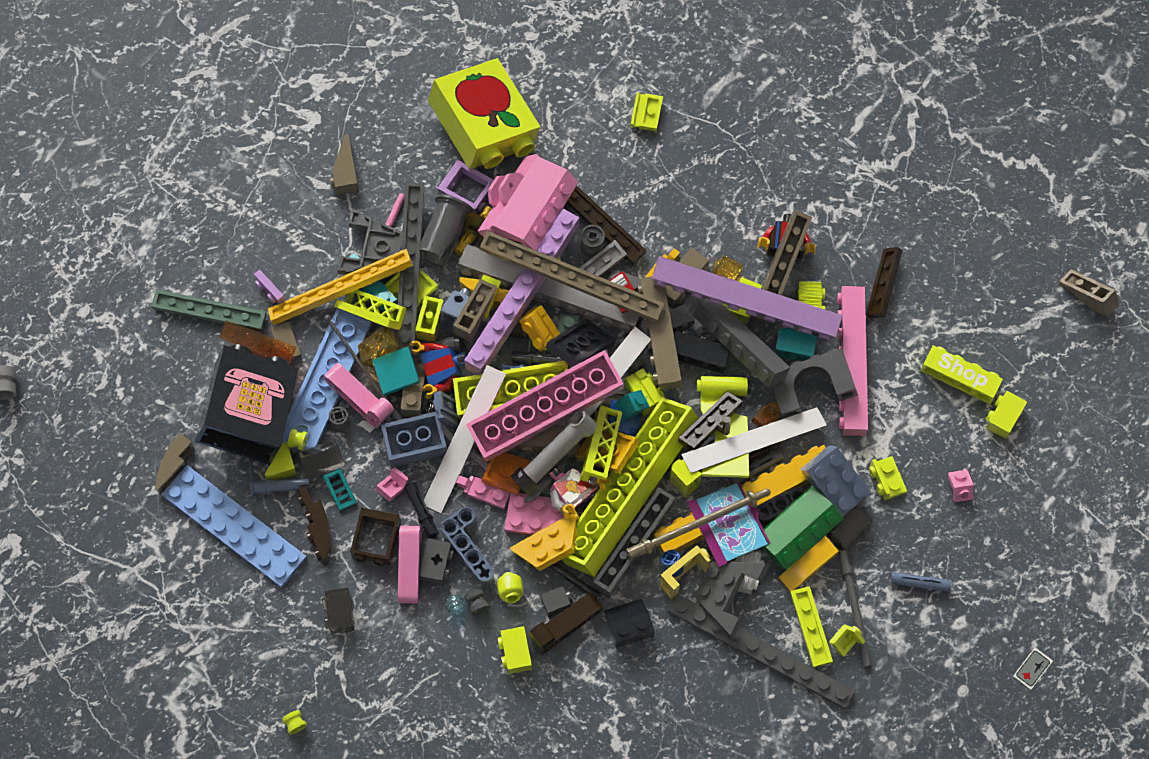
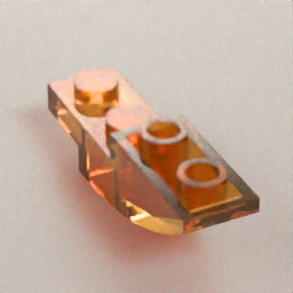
(256, 341)

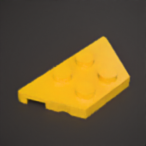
(549, 544)

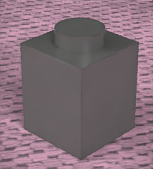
(556, 601)

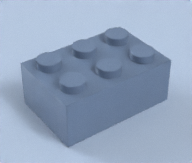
(414, 439)
(835, 479)

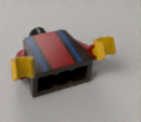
(773, 236)

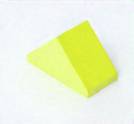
(282, 464)

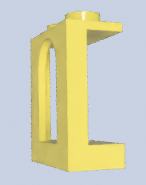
(693, 557)

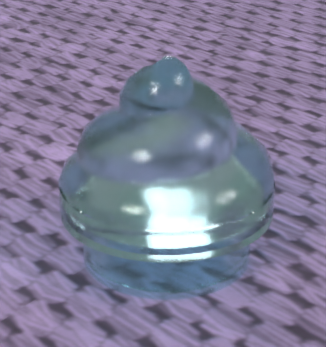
(455, 604)

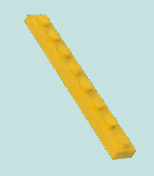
(340, 287)

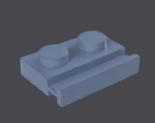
(447, 409)

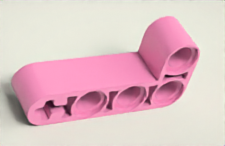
(358, 396)
(409, 564)

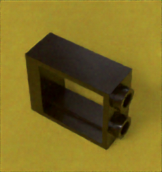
(377, 517)

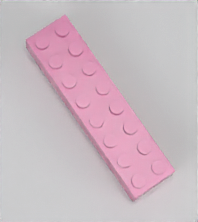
(545, 405)

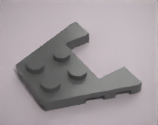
(378, 244)
(721, 586)

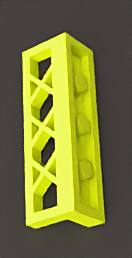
(375, 316)
(595, 438)

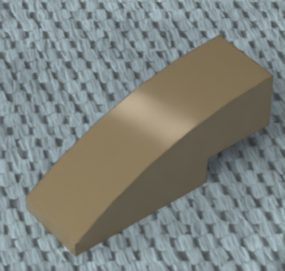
(173, 462)

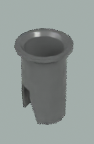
(444, 229)

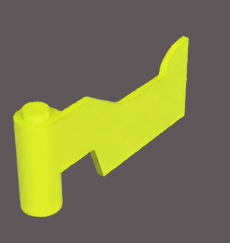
(711, 390)

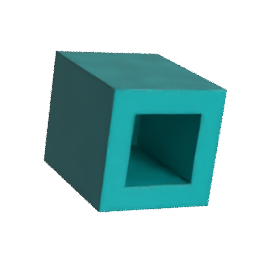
(632, 404)

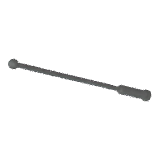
(396, 415)

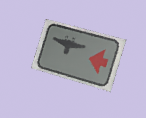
(1033, 668)

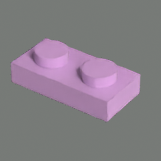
(273, 293)

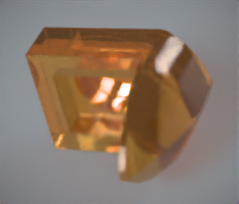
(768, 414)

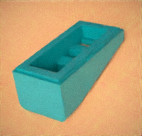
(329, 476)

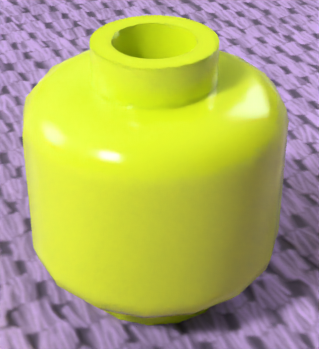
(510, 587)

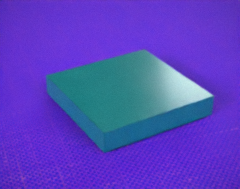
(396, 371)

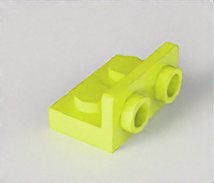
(887, 478)

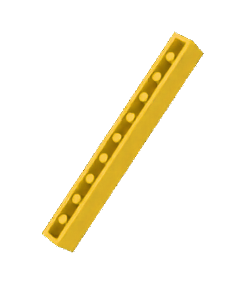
(779, 481)

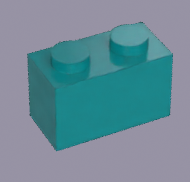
(795, 345)

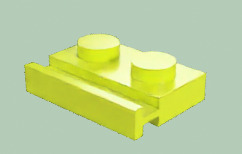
(646, 111)

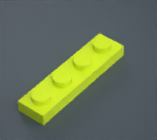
(811, 627)

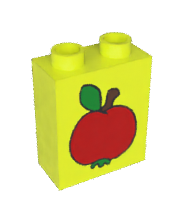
(484, 114)

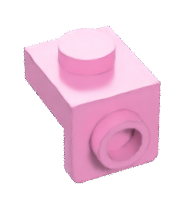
(392, 485)
(961, 485)

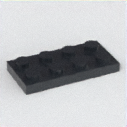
(580, 343)

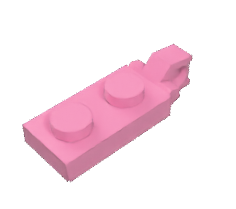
(478, 490)

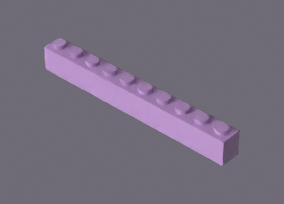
(519, 296)
(746, 297)

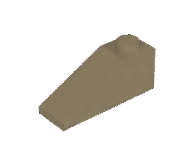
(344, 173)
(1092, 293)
(474, 310)
(413, 396)

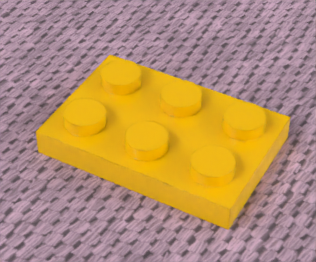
(623, 449)

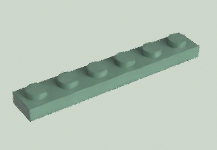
(208, 310)

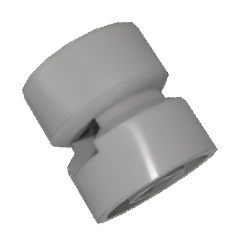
(7, 380)

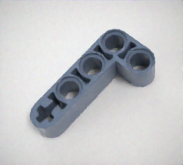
(470, 550)

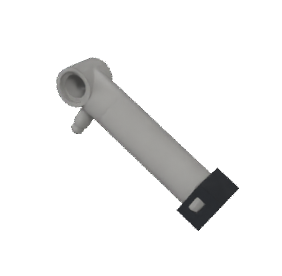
(577, 427)

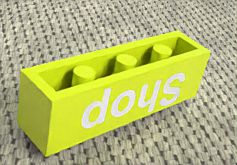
(961, 374)

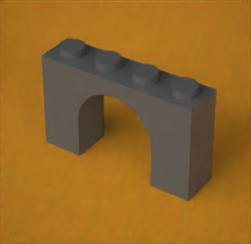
(831, 364)

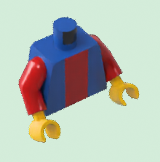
(440, 366)

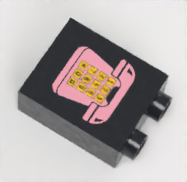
(247, 404)

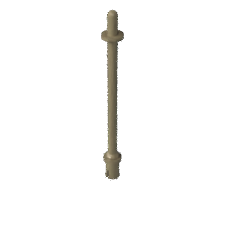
(647, 546)

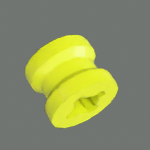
(297, 439)
(294, 722)

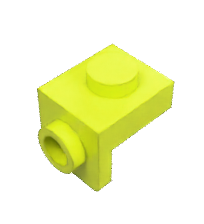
(846, 638)

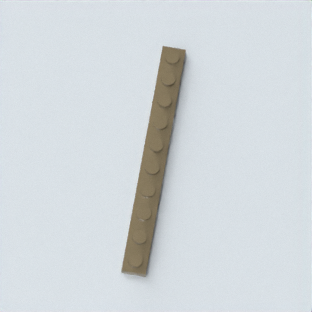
(572, 276)

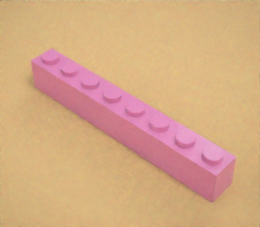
(853, 343)

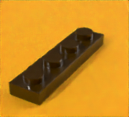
(884, 282)

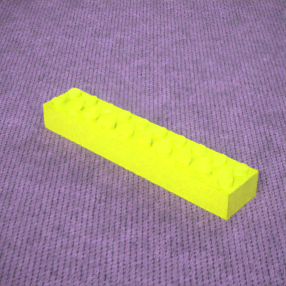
(617, 506)

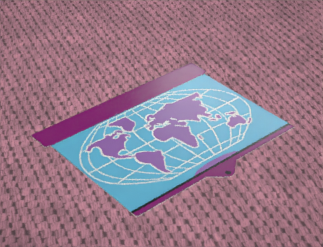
(733, 533)

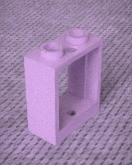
(454, 175)

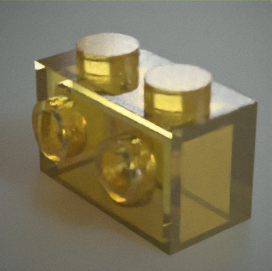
(380, 343)

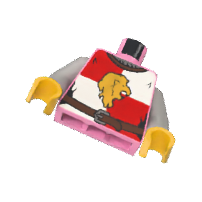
(570, 491)

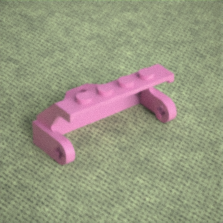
(528, 201)

